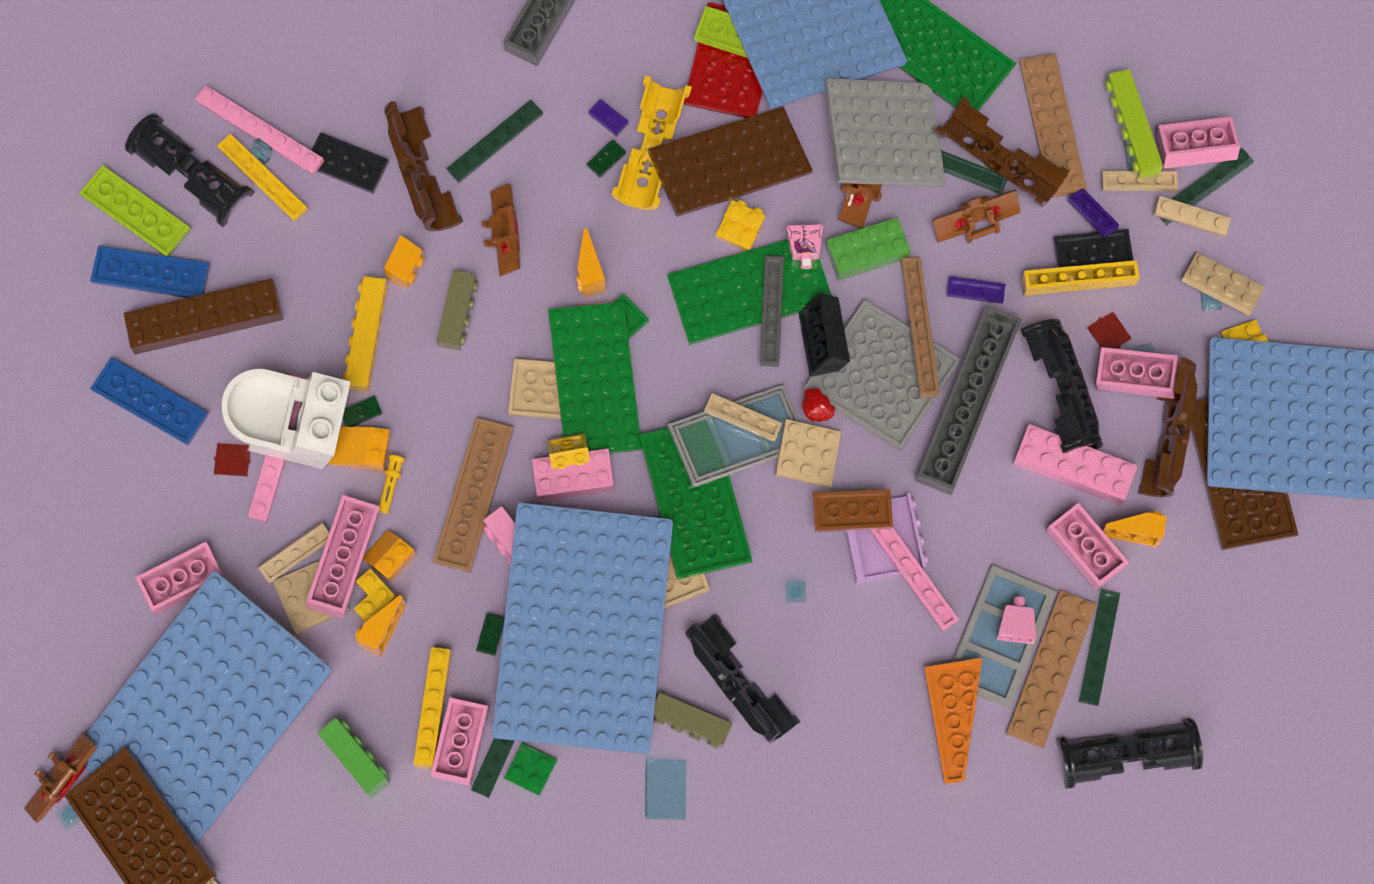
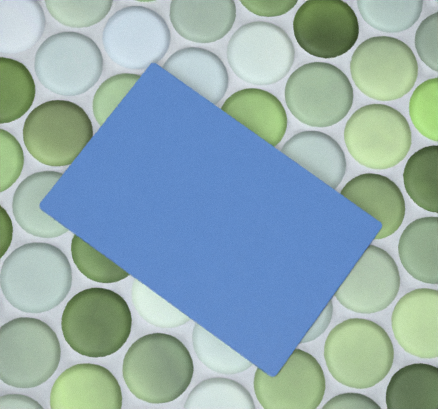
(807, 41)
(1291, 418)
(582, 628)
(209, 702)

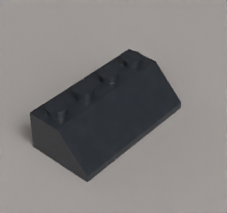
(824, 335)

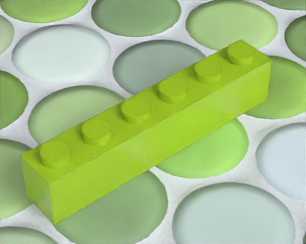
(1134, 124)

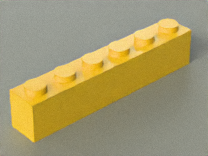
(1080, 278)
(365, 333)
(432, 707)

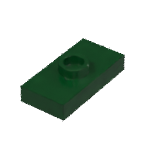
(606, 158)
(361, 412)
(490, 635)

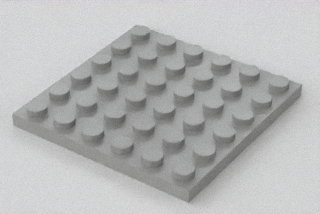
(884, 132)
(881, 380)

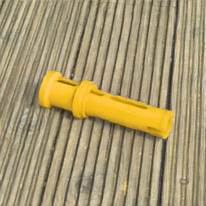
(395, 475)

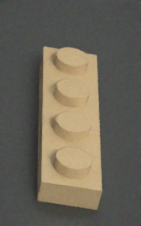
(1130, 182)
(1192, 216)
(743, 417)
(294, 552)

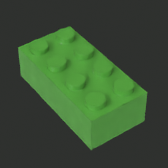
(867, 249)
(355, 760)

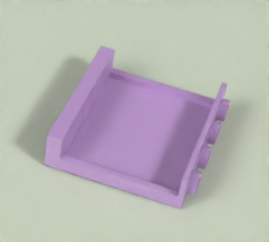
(868, 556)

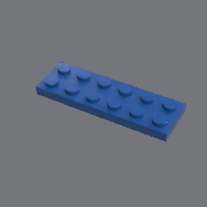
(149, 272)
(149, 401)

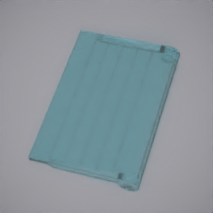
(665, 789)

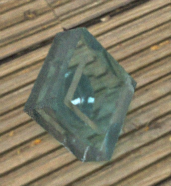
(261, 150)
(1210, 303)
(795, 592)
(68, 817)

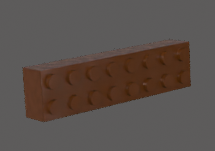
(203, 316)

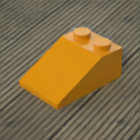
(590, 275)
(362, 448)
(1139, 529)
(379, 628)

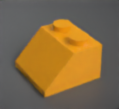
(404, 263)
(389, 556)

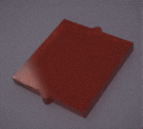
(1109, 332)
(232, 460)

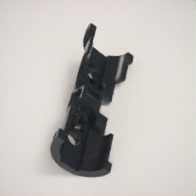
(216, 201)
(1079, 420)
(712, 648)
(1081, 769)

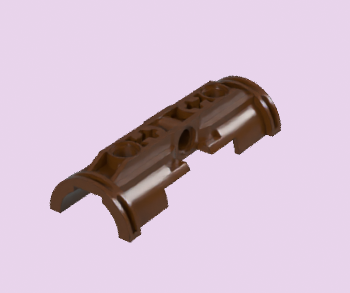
(973, 124)
(407, 133)
(1164, 473)

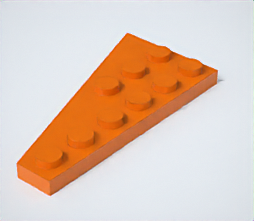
(953, 702)

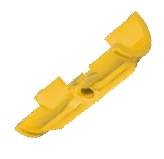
(654, 100)

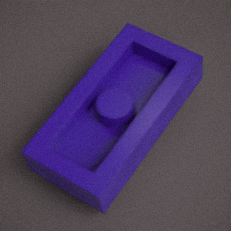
(608, 117)

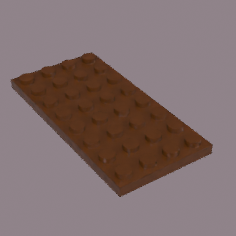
(729, 161)
(1241, 514)
(137, 826)

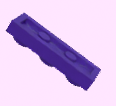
(1093, 212)
(976, 290)

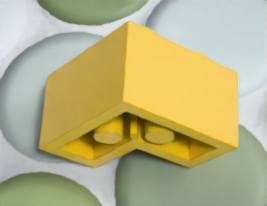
(377, 595)

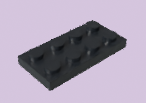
(349, 163)
(1093, 248)

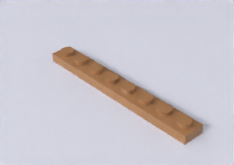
(920, 327)

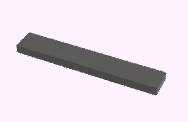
(771, 311)

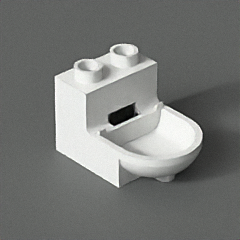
(260, 406)

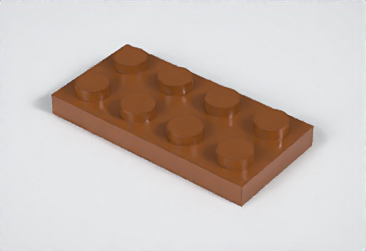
(852, 510)

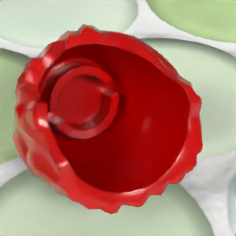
(817, 406)

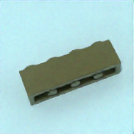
(456, 310)
(691, 720)

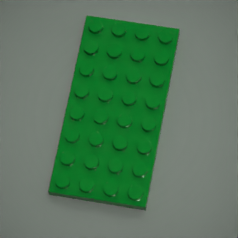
(946, 53)
(729, 291)
(595, 376)
(704, 518)

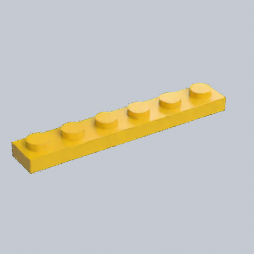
(262, 177)

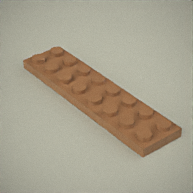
(1052, 119)
(473, 495)
(1051, 669)

